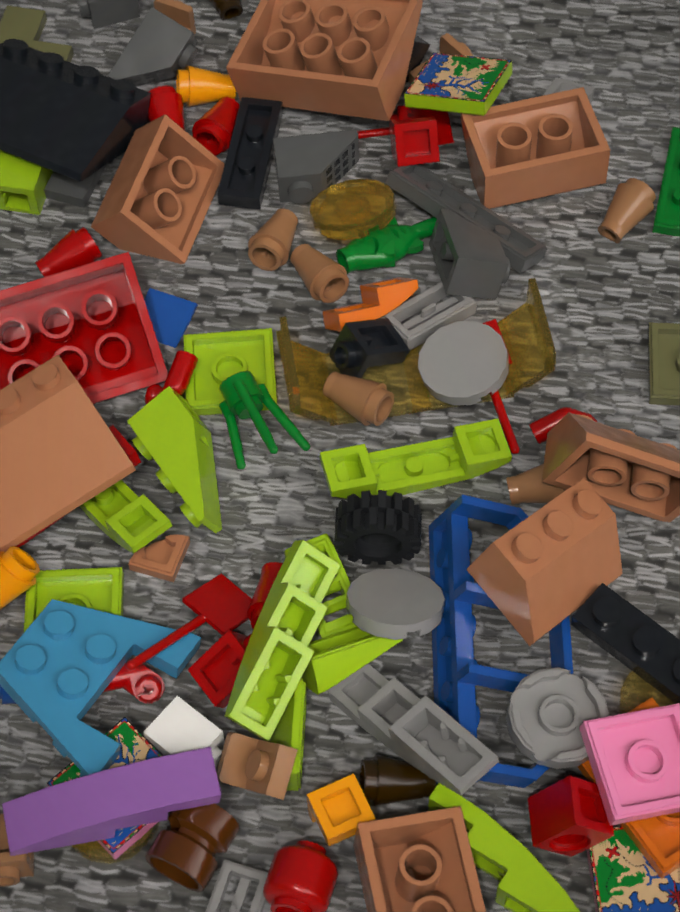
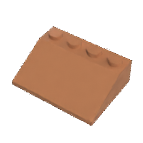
(327, 55)
(51, 451)

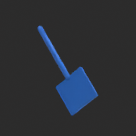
(169, 316)

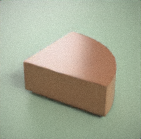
(161, 558)

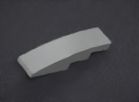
(414, 729)

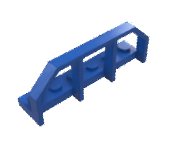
(452, 640)

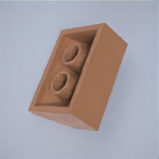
(535, 148)
(159, 193)
(617, 464)
(551, 561)
(418, 864)

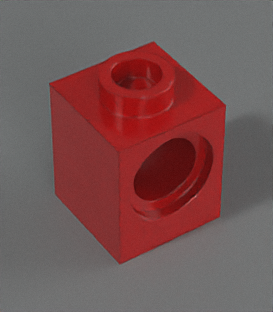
(568, 817)

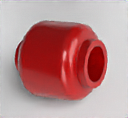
(300, 879)

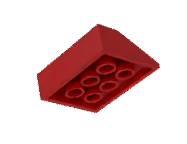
(90, 320)

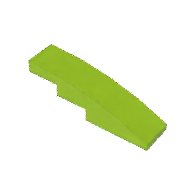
(280, 640)
(524, 880)

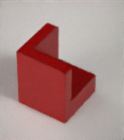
(414, 140)

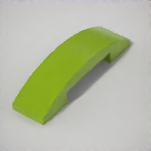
(418, 466)
(126, 517)

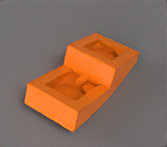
(377, 300)

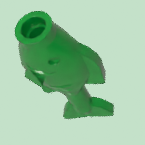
(385, 245)

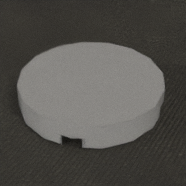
(463, 362)
(395, 603)
(547, 716)

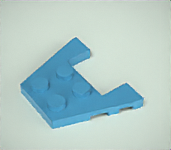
(69, 662)

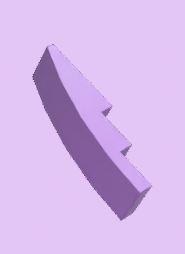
(110, 800)

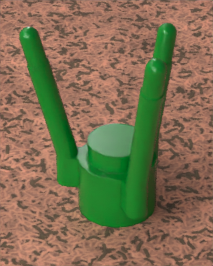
(245, 399)

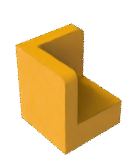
(339, 809)

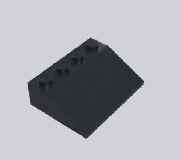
(64, 111)

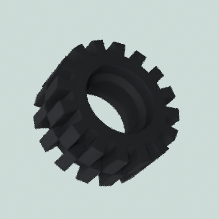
(378, 528)

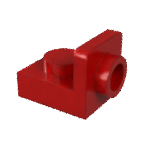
(219, 667)

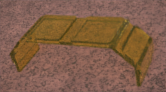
(306, 369)

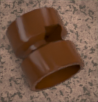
(190, 846)

